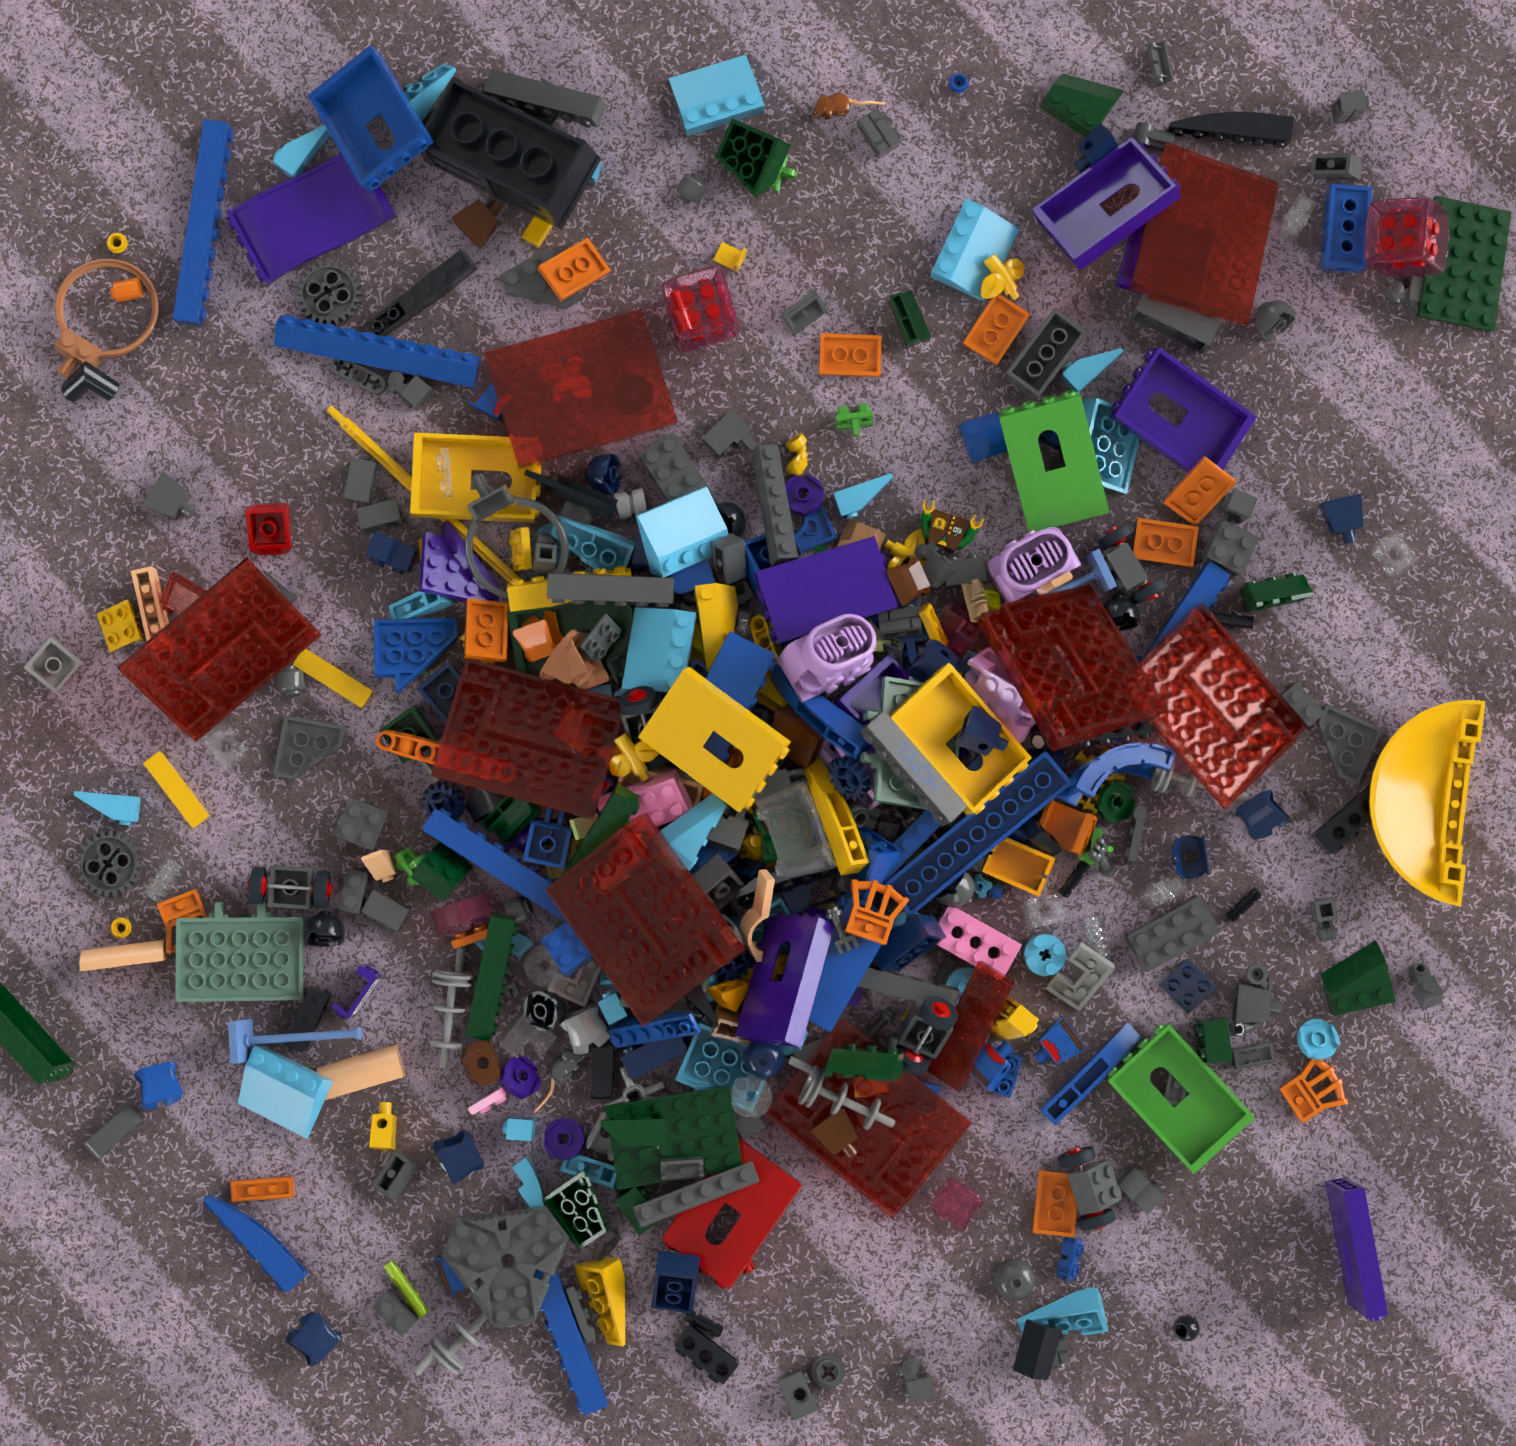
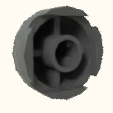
(1273, 317)
(958, 893)
(1014, 1279)

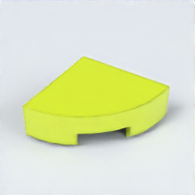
(993, 599)

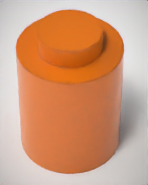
(126, 290)

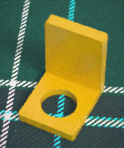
(730, 257)

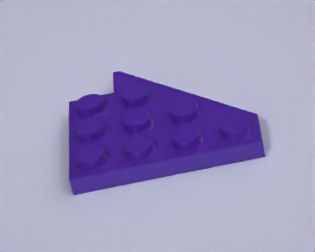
(446, 569)

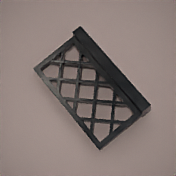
(576, 493)

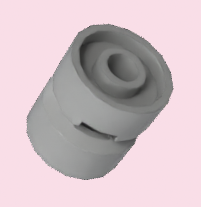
(631, 503)

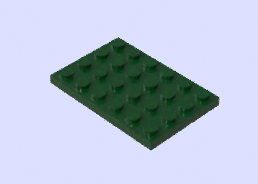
(1472, 279)
(696, 1125)

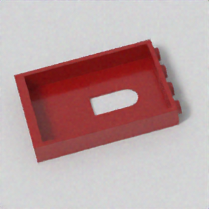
(760, 1209)

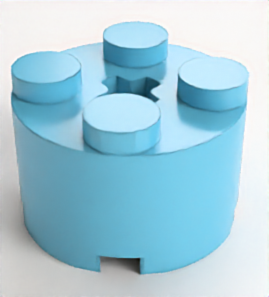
(1049, 965)

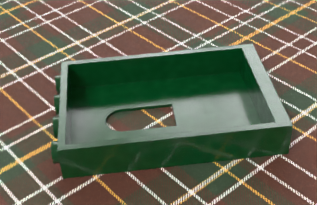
(578, 618)
(31, 1043)

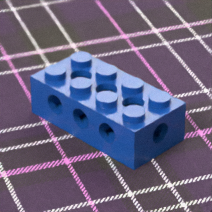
(1334, 235)

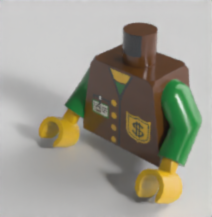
(946, 529)

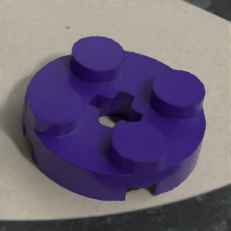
(806, 505)
(510, 1080)
(566, 1127)

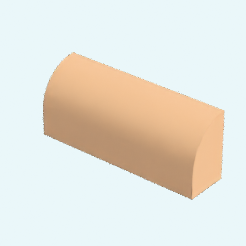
(123, 955)
(363, 1071)

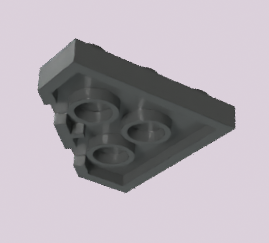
(527, 281)
(1348, 742)
(305, 744)

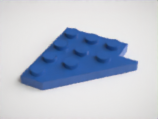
(409, 646)

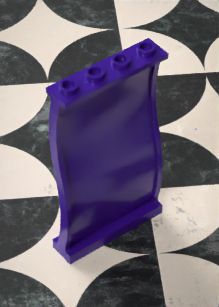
(306, 218)

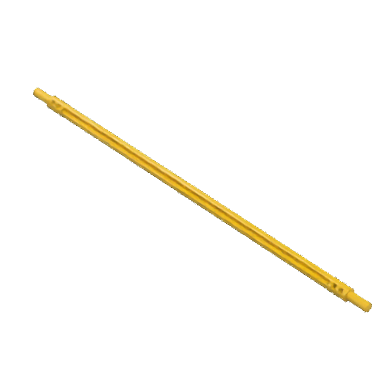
(406, 480)

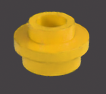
(113, 238)
(114, 927)

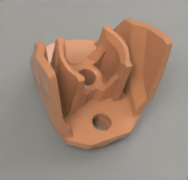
(572, 665)

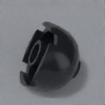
(733, 517)
(1123, 612)
(323, 929)
(544, 1009)

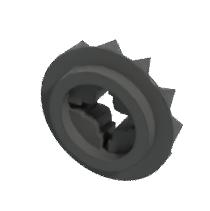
(818, 1370)

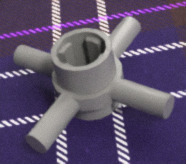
(631, 1086)

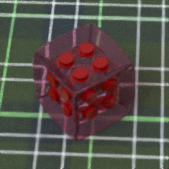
(1406, 237)
(709, 308)

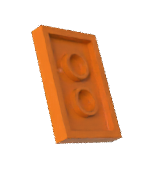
(574, 269)
(996, 329)
(850, 355)
(1199, 491)
(1165, 542)
(486, 630)
(1054, 1205)

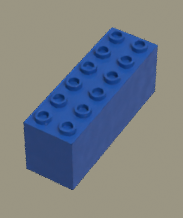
(738, 673)
(841, 972)

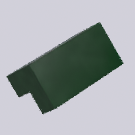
(909, 318)
(510, 818)

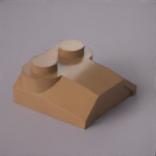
(857, 531)

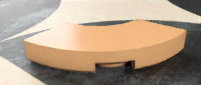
(1055, 583)

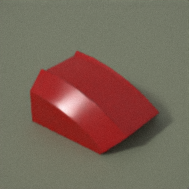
(268, 528)

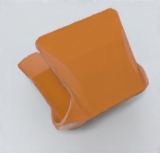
(538, 636)

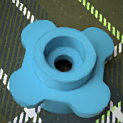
(986, 885)

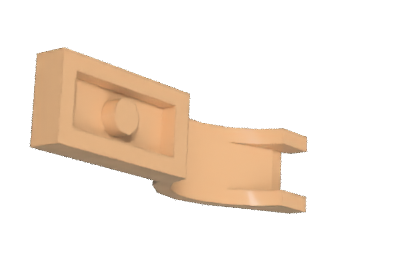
(758, 912)

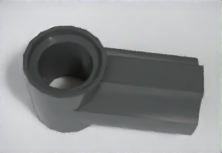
(1152, 137)

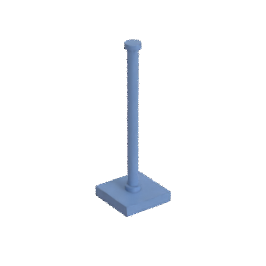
(1099, 573)
(243, 1039)

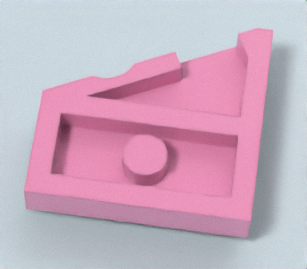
(484, 1104)

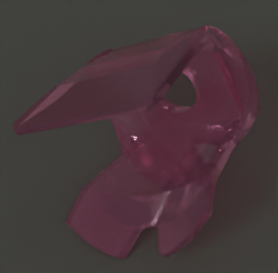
(956, 1203)

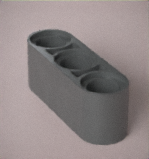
(113, 1132)

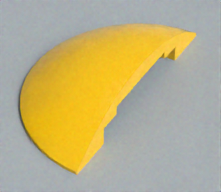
(1422, 797)

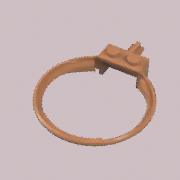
(80, 350)

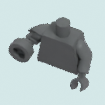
(1253, 1004)

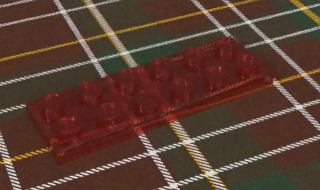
(976, 1016)

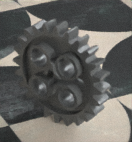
(320, 277)
(124, 874)

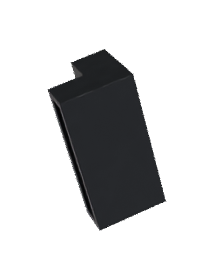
(1037, 1350)

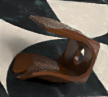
(908, 580)
(469, 1061)

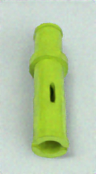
(406, 1289)

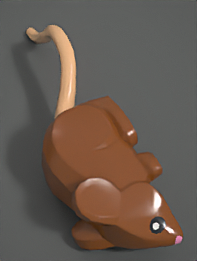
(837, 105)

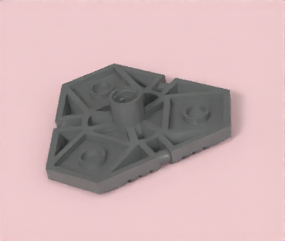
(479, 1249)

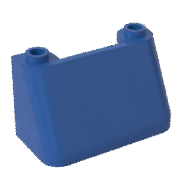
(881, 859)

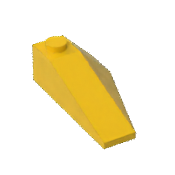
(716, 616)
(606, 1288)

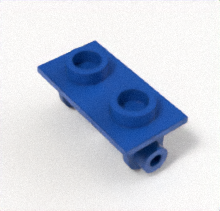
(1069, 1267)

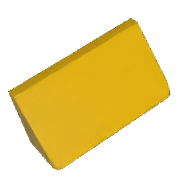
(536, 232)

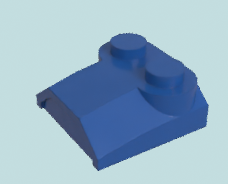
(983, 437)

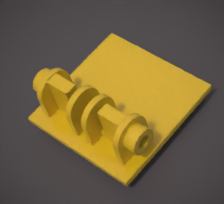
(119, 625)

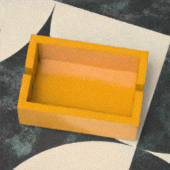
(1018, 866)

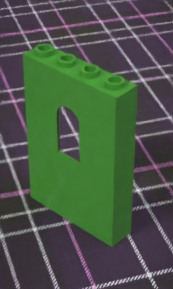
(1061, 493)
(1197, 1124)

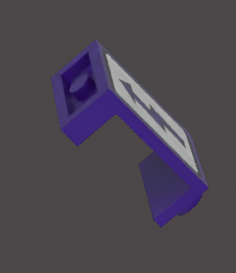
(373, 977)

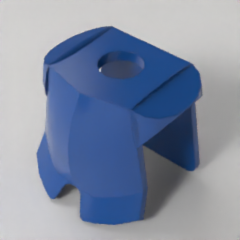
(158, 1084)

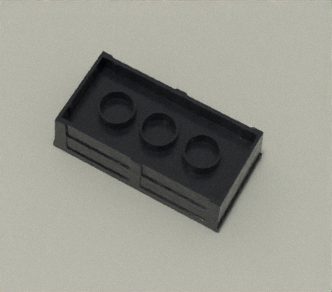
(509, 153)

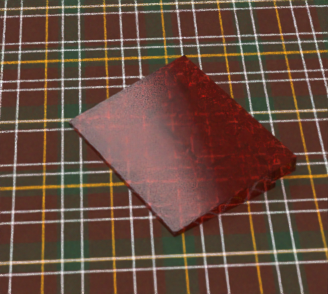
(1209, 242)
(580, 388)
(220, 650)
(1070, 665)
(1221, 707)
(529, 738)
(644, 919)
(889, 1160)

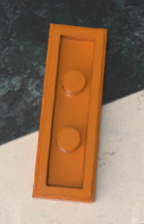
(262, 1189)

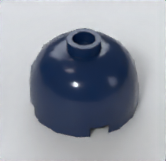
(603, 473)
(763, 1059)

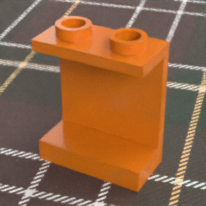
(1068, 826)

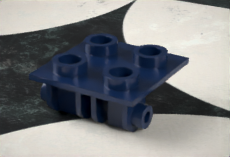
(1188, 985)

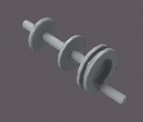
(1162, 778)
(452, 980)
(813, 1087)
(446, 1354)

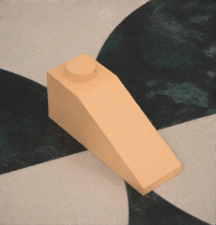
(380, 865)

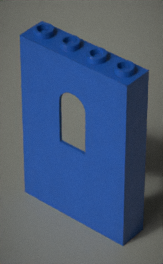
(352, 101)

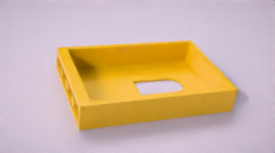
(467, 454)
(935, 716)
(687, 720)

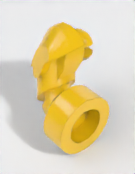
(799, 463)

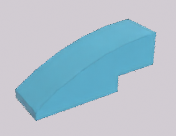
(531, 1188)

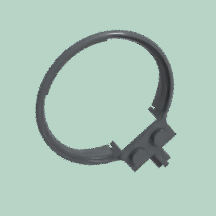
(494, 501)

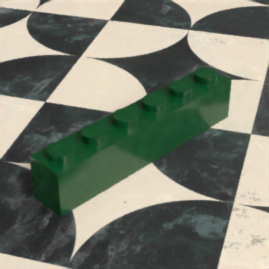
(610, 820)
(490, 977)

